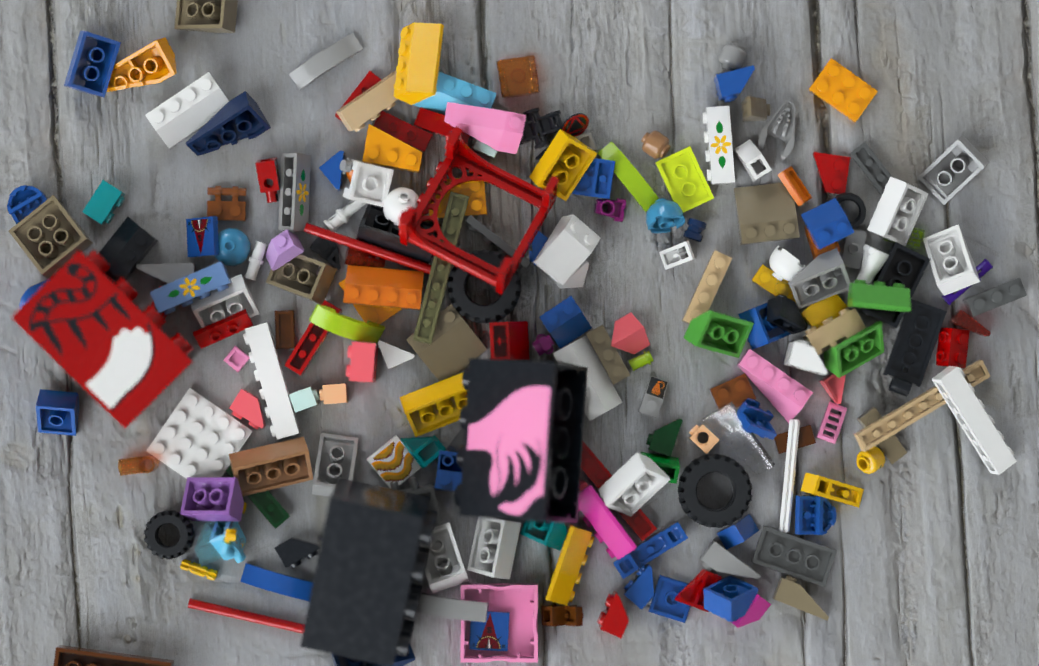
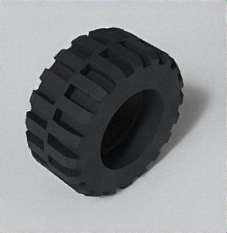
(483, 313)
(714, 464)

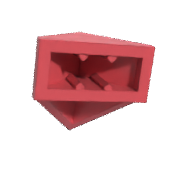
(629, 335)
(834, 387)

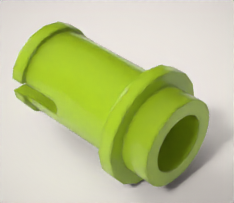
(641, 360)

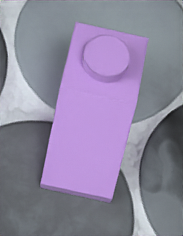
(283, 249)

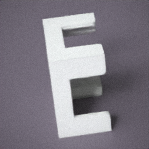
(369, 183)

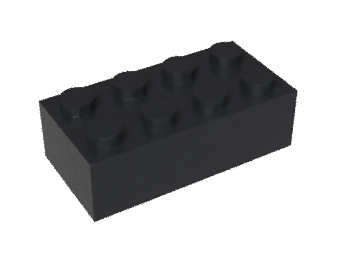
(901, 267)

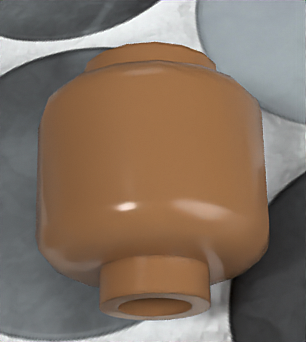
(655, 144)

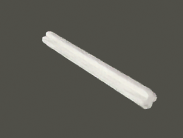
(789, 475)

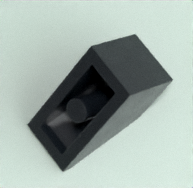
(785, 315)

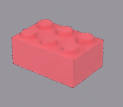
(363, 362)

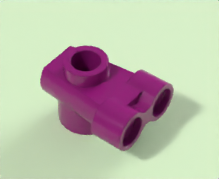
(615, 209)
(543, 344)

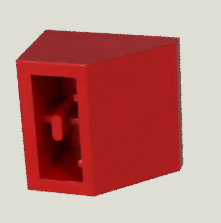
(509, 340)
(614, 618)

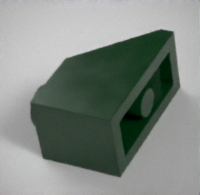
(664, 438)

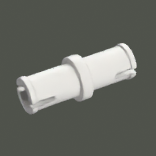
(255, 260)

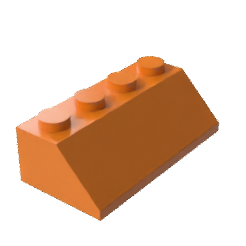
(383, 287)

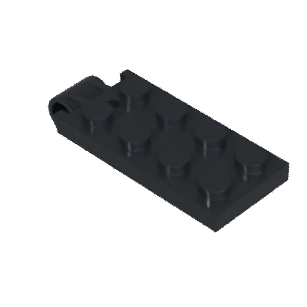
(913, 346)

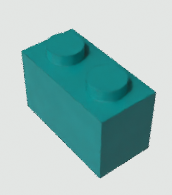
(104, 203)

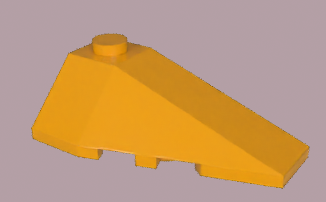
(145, 67)

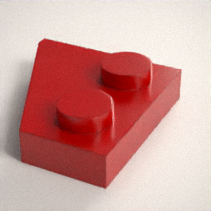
(833, 171)
(694, 592)

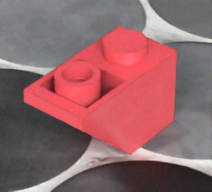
(250, 408)

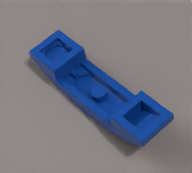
(650, 549)
(276, 582)

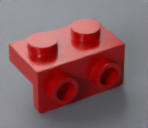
(952, 347)

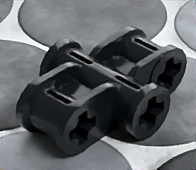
(543, 126)

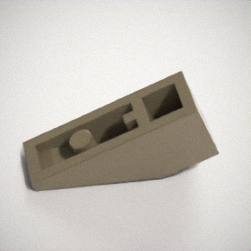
(754, 109)
(891, 446)
(795, 595)

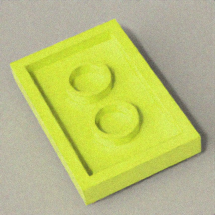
(684, 179)

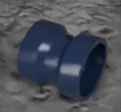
(694, 230)

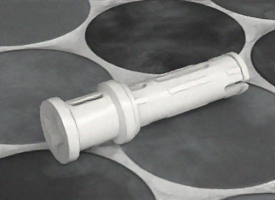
(342, 215)

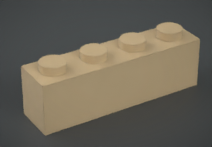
(369, 104)
(707, 286)

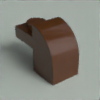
(562, 615)

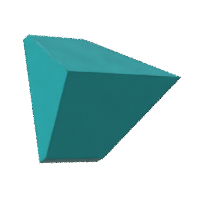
(423, 448)

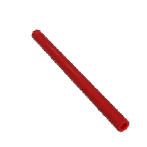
(367, 248)
(246, 616)

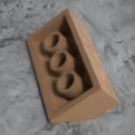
(272, 466)

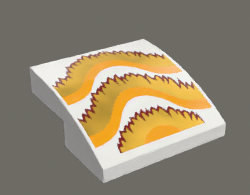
(393, 462)

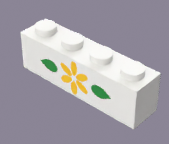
(719, 145)

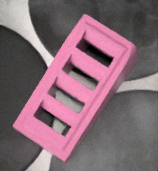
(833, 439)

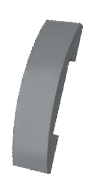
(325, 61)
(452, 608)

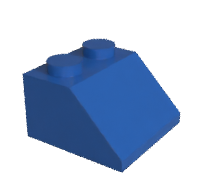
(732, 83)
(827, 223)
(565, 322)
(762, 330)
(57, 412)
(729, 598)

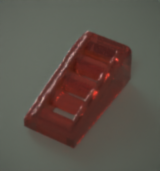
(359, 258)
(965, 321)

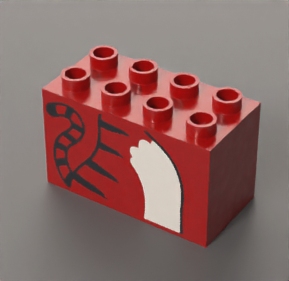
(104, 337)

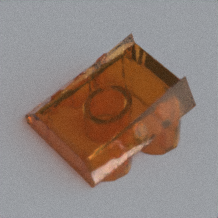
(518, 77)

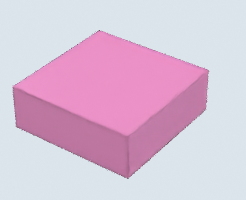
(236, 359)

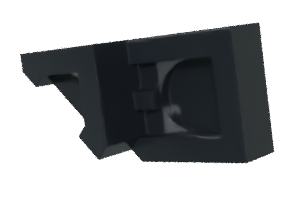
(327, 250)

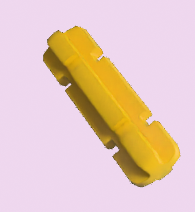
(196, 568)

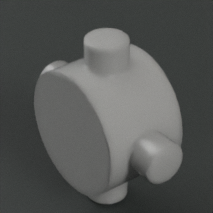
(345, 165)

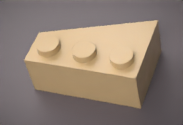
(834, 330)

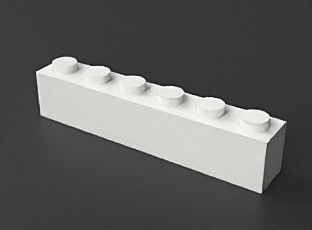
(272, 381)
(974, 419)

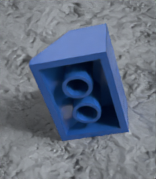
(92, 64)

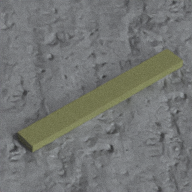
(440, 271)

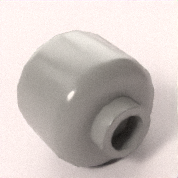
(732, 56)

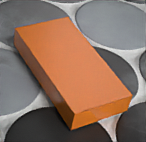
(794, 186)

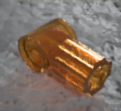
(136, 465)

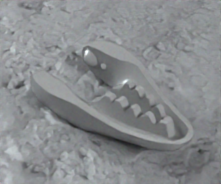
(782, 127)

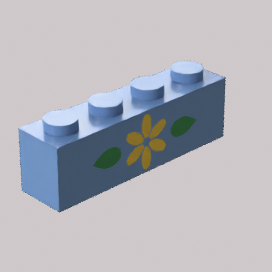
(190, 287)

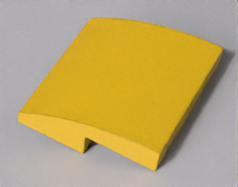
(822, 310)

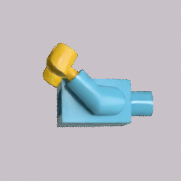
(229, 539)

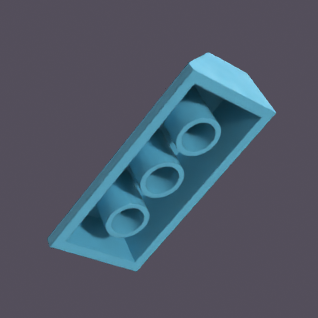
(457, 91)

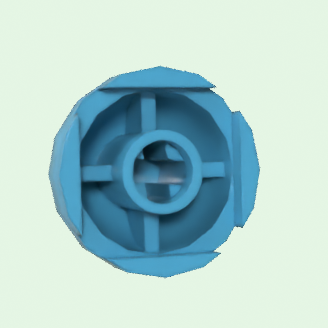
(664, 215)
(233, 247)

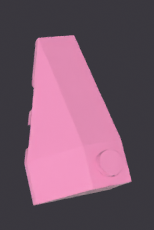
(493, 127)

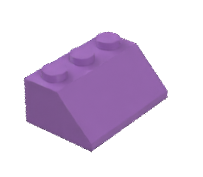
(212, 499)

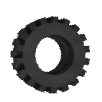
(154, 542)

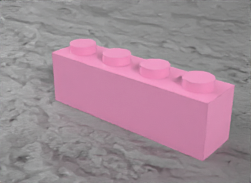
(778, 387)

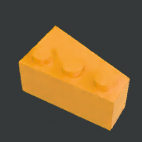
(390, 152)

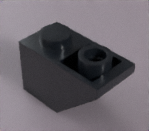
(294, 550)

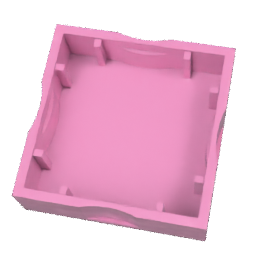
(522, 603)

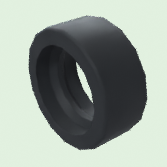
(862, 209)

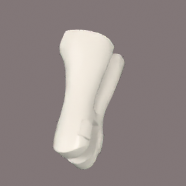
(872, 262)

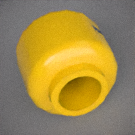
(870, 460)

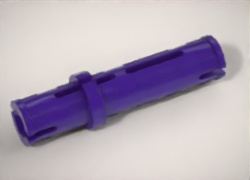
(984, 266)

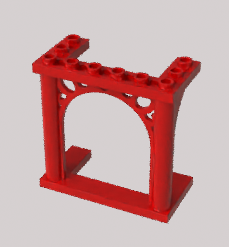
(464, 158)

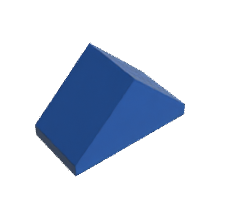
(332, 170)
(738, 532)

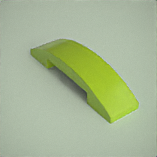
(629, 176)
(345, 326)

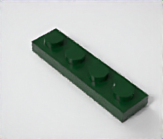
(267, 506)

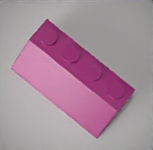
(604, 523)

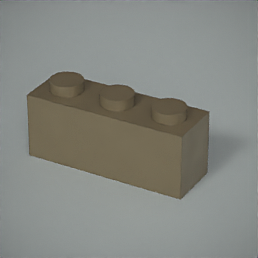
(607, 354)

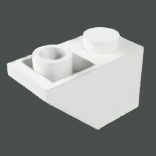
(752, 160)

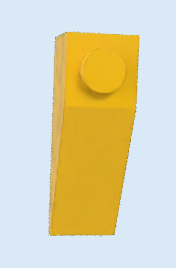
(832, 489)

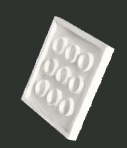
(199, 438)

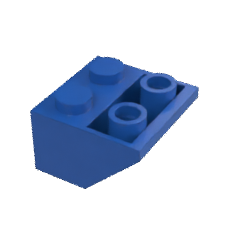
(448, 472)

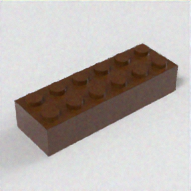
(89, 657)

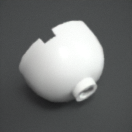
(398, 201)
(784, 264)

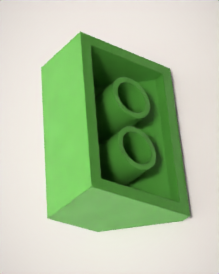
(879, 296)
(719, 333)
(855, 350)

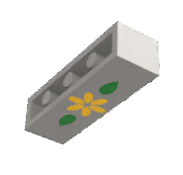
(294, 191)

